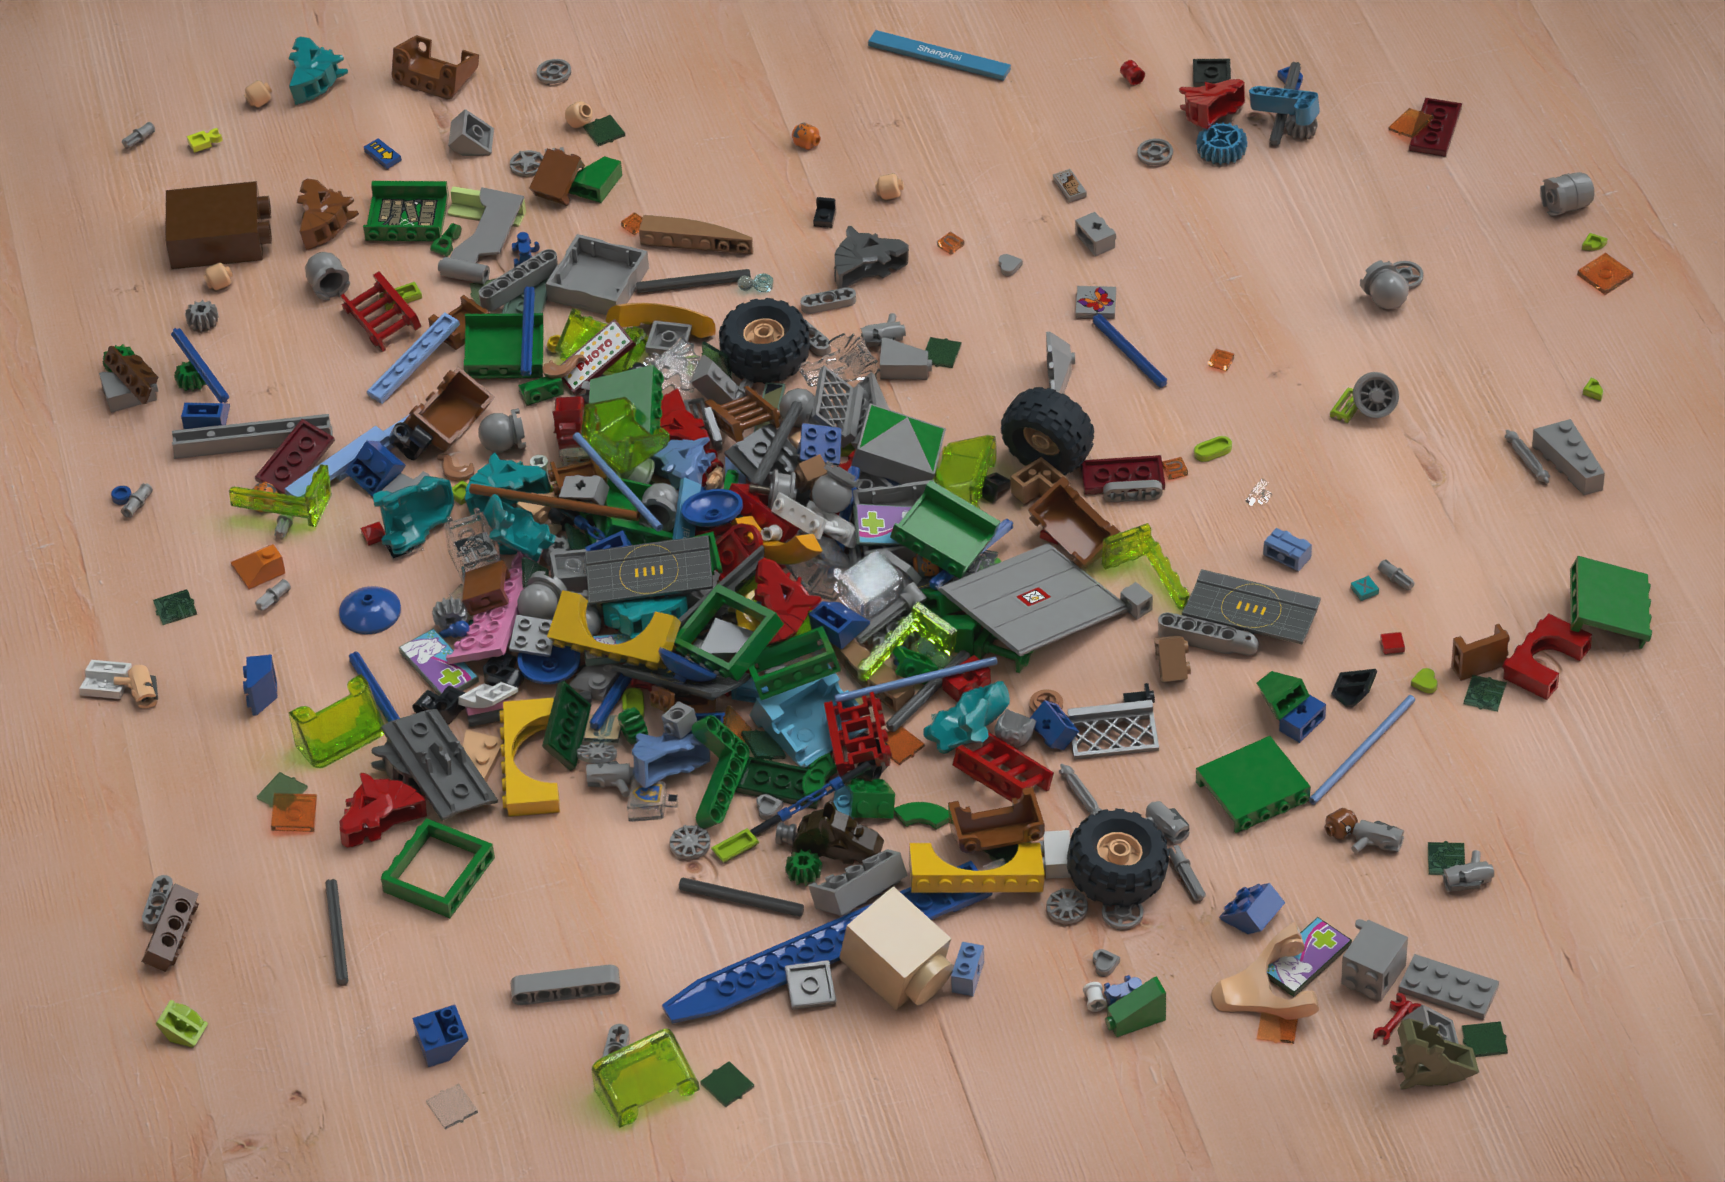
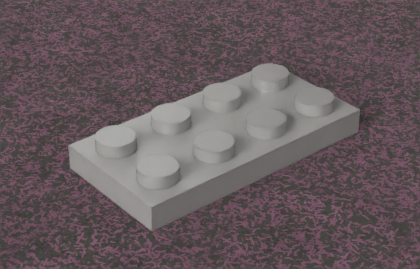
(1449, 986)

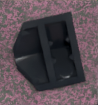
(1353, 686)

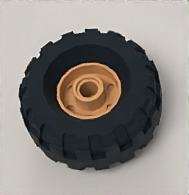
(765, 340)
(1047, 427)
(1117, 857)

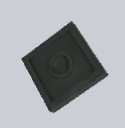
(1210, 71)

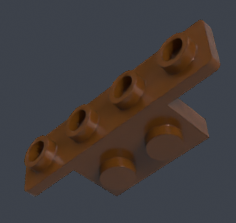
(132, 372)

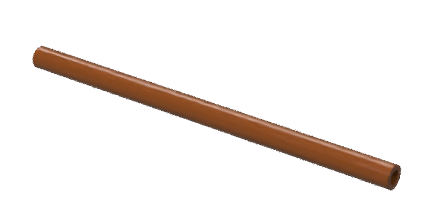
(555, 502)

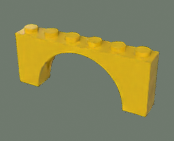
(571, 629)
(523, 793)
(934, 875)

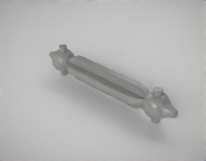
(1527, 456)
(1079, 789)

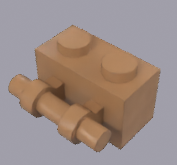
(808, 473)

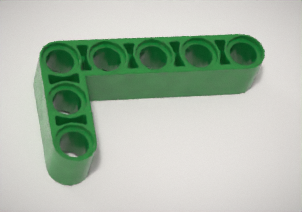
(732, 760)

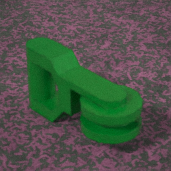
(452, 232)

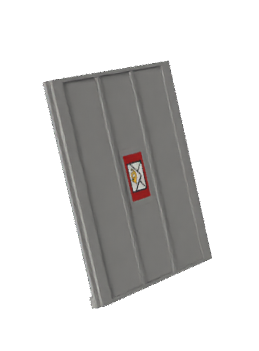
(1033, 599)

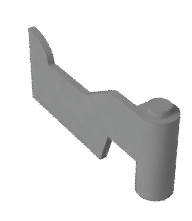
(488, 238)

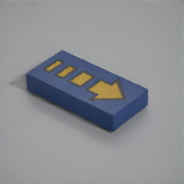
(382, 153)

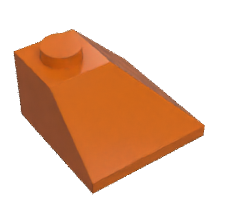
(259, 566)

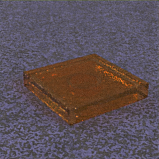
(1605, 273)
(294, 812)

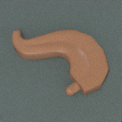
(558, 371)
(455, 473)

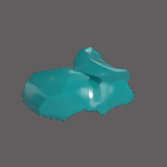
(414, 511)
(517, 528)
(968, 718)

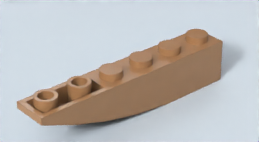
(692, 235)
(850, 658)

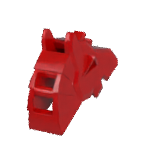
(1212, 101)
(568, 420)
(679, 421)
(771, 585)
(377, 808)

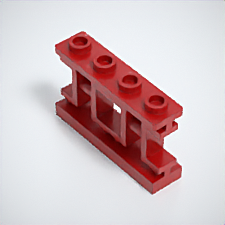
(841, 737)

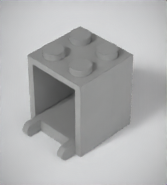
(1374, 959)

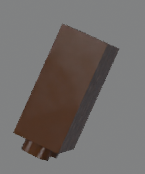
(216, 225)

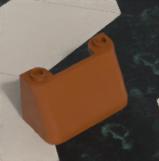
(1072, 523)
(998, 826)

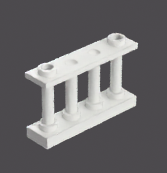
(814, 520)

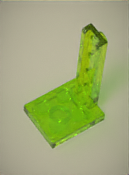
(310, 507)
(1137, 543)
(922, 621)

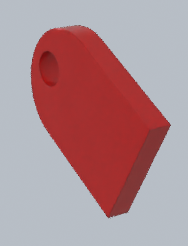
(735, 548)

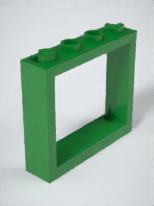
(750, 650)
(798, 673)
(463, 885)

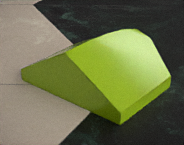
(181, 1024)

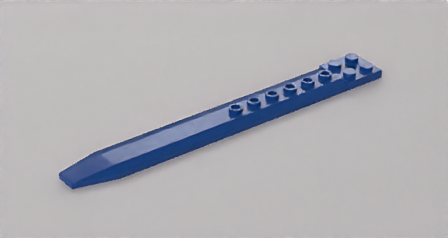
(766, 969)

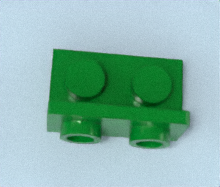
(541, 389)
(912, 663)

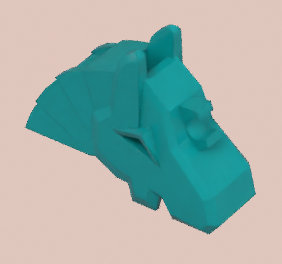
(314, 70)
(506, 475)
(635, 614)

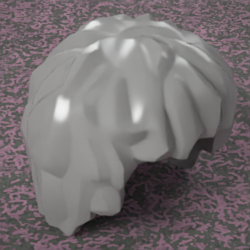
(1014, 728)

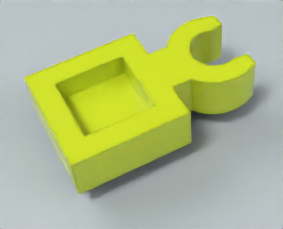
(202, 140)

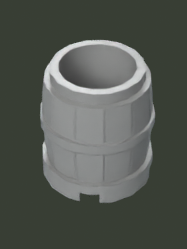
(1567, 193)

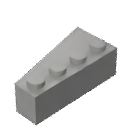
(1570, 454)
(859, 883)

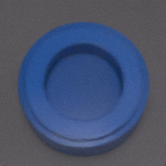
(121, 495)

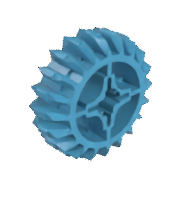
(1222, 143)

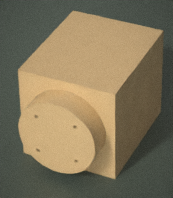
(897, 950)

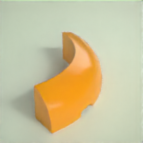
(636, 313)
(798, 550)

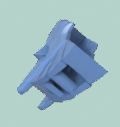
(682, 460)
(666, 756)

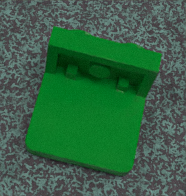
(871, 799)

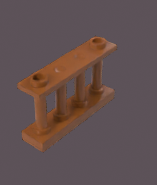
(743, 414)

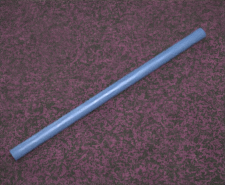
(618, 482)
(916, 679)
(1357, 754)

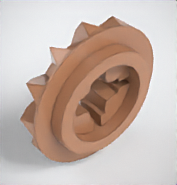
(1046, 694)

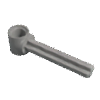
(908, 598)

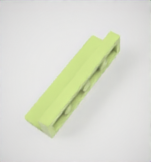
(467, 205)

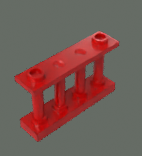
(390, 295)
(995, 778)

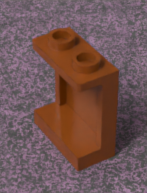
(556, 176)
(467, 306)
(585, 469)
(485, 588)
(1480, 655)
(664, 700)

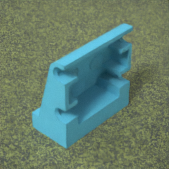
(799, 719)

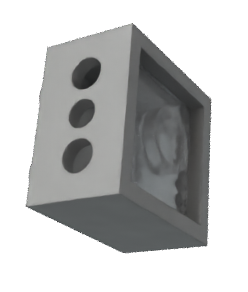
(570, 569)

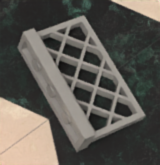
(849, 411)
(1094, 715)

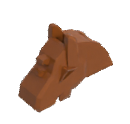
(323, 213)

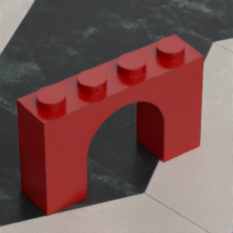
(756, 506)
(1549, 634)

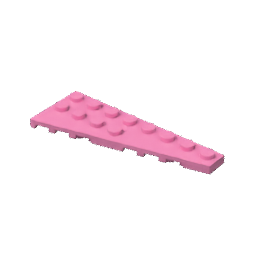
(493, 628)

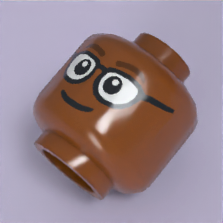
(1340, 823)

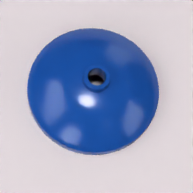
(712, 508)
(370, 610)
(684, 668)
(551, 669)

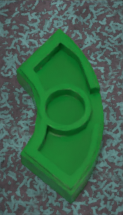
(732, 476)
(818, 774)
(922, 813)

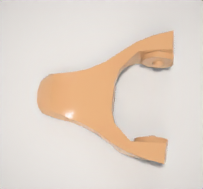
(1252, 990)

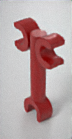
(1402, 1008)

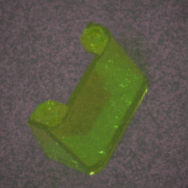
(581, 329)
(618, 437)
(966, 466)
(339, 727)
(642, 1075)

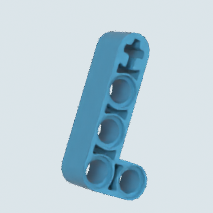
(1286, 101)

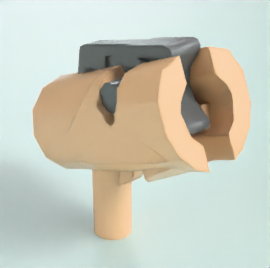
(142, 684)

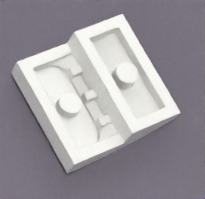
(100, 679)
(486, 695)

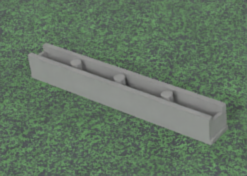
(240, 436)

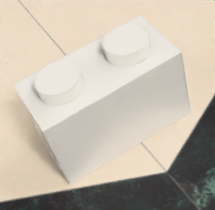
(1055, 850)

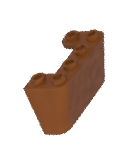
(427, 74)
(451, 408)

